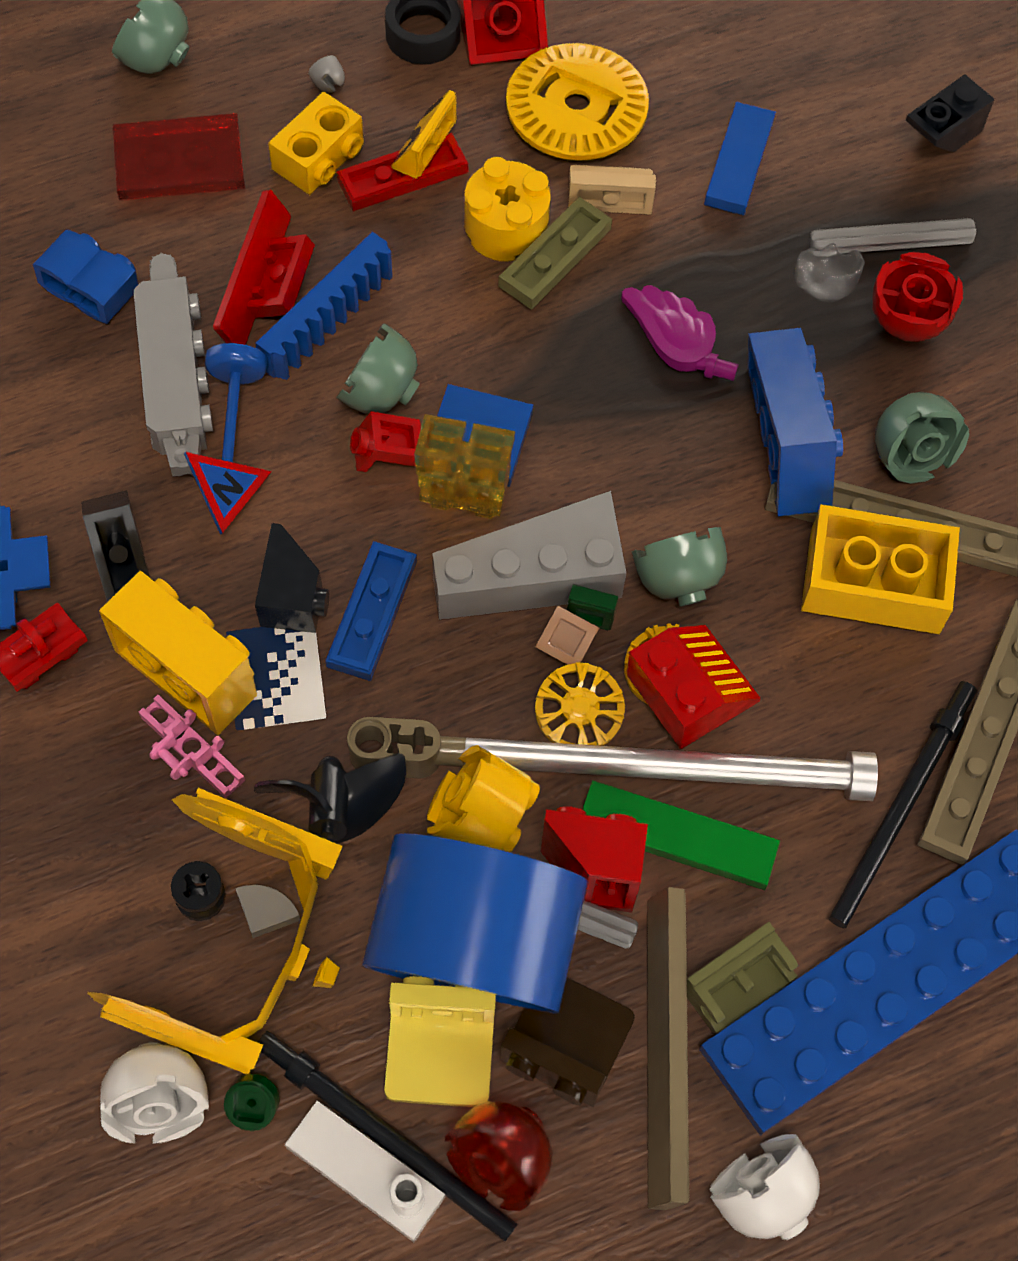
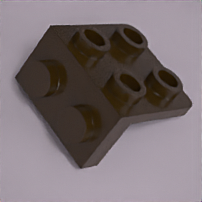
(569, 1047)

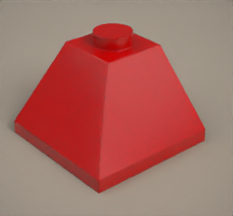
(502, 29)

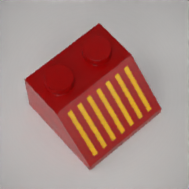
(689, 682)

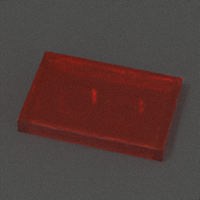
(178, 156)

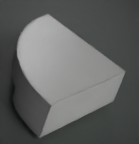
(266, 909)

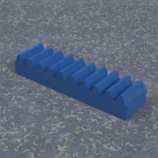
(325, 305)

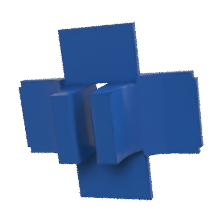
(22, 567)

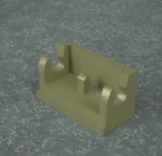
(741, 978)

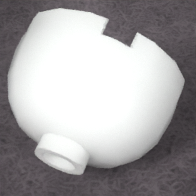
(153, 1092)
(769, 1192)

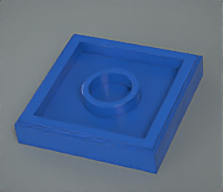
(491, 411)

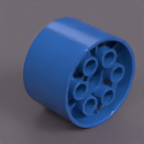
(476, 920)

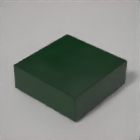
(593, 606)

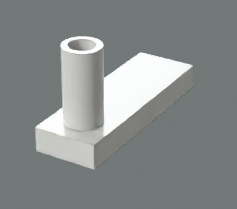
(365, 1171)

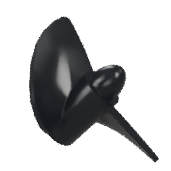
(344, 802)

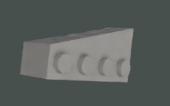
(532, 562)

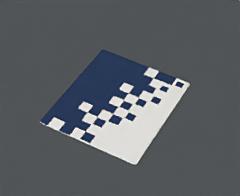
(284, 677)

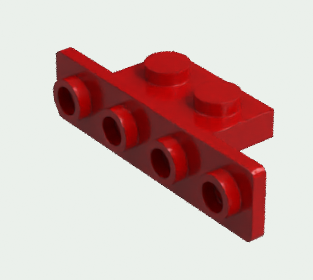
(265, 273)

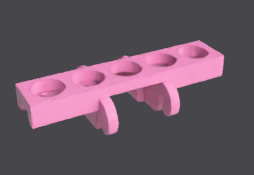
(171, 730)

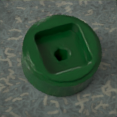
(251, 1102)

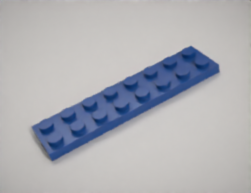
(871, 990)

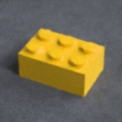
(881, 569)
(180, 651)

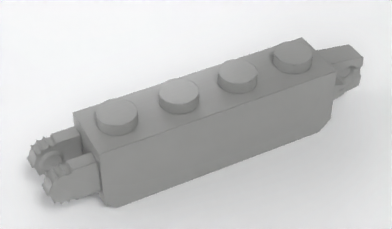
(170, 364)

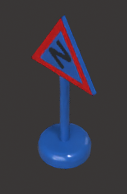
(223, 483)

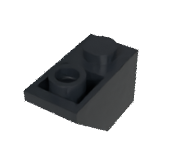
(953, 114)

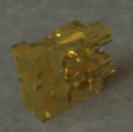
(461, 472)

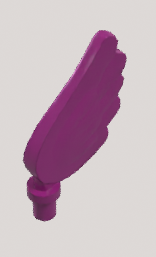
(678, 331)

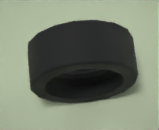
(423, 48)

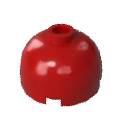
(916, 297)

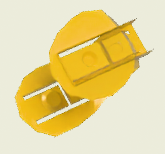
(307, 858)

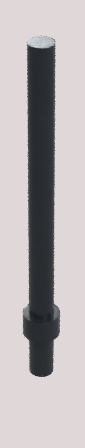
(944, 728)
(304, 1072)

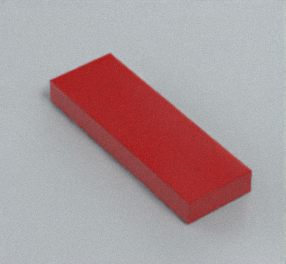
(378, 181)

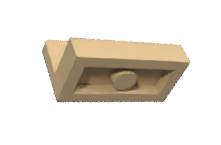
(613, 188)

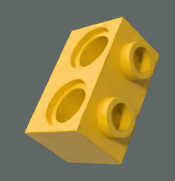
(316, 143)

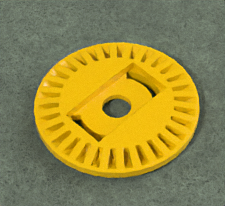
(581, 70)

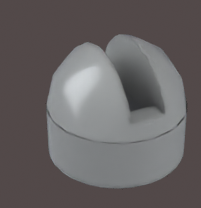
(327, 73)

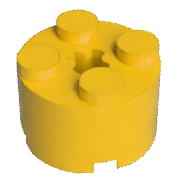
(506, 208)
(482, 801)

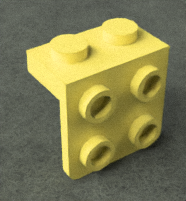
(439, 1044)

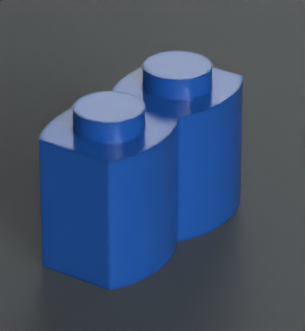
(86, 275)

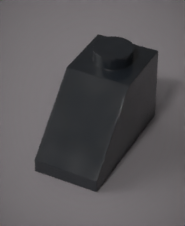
(114, 540)
(289, 586)

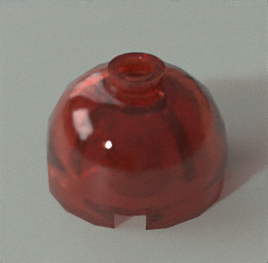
(502, 1152)

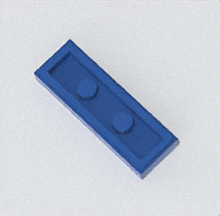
(739, 158)
(371, 611)

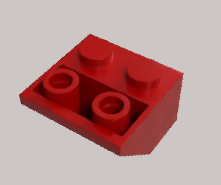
(600, 850)

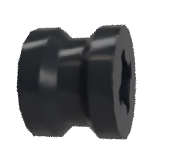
(203, 900)

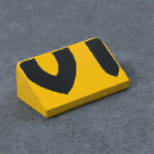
(427, 137)

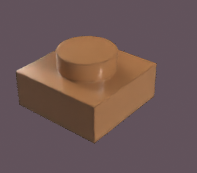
(567, 636)

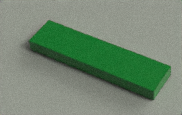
(690, 836)

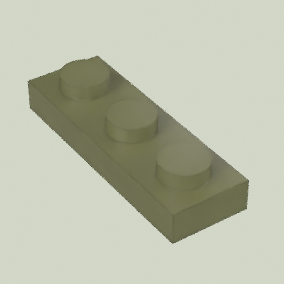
(555, 253)

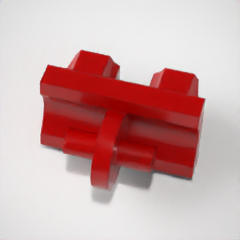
(39, 646)

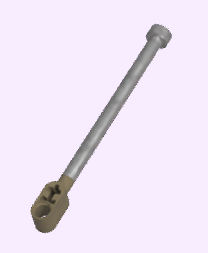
(855, 775)

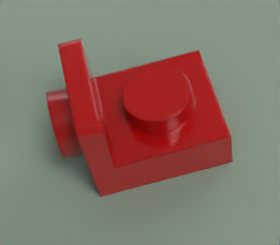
(385, 439)

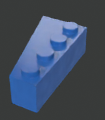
(794, 420)

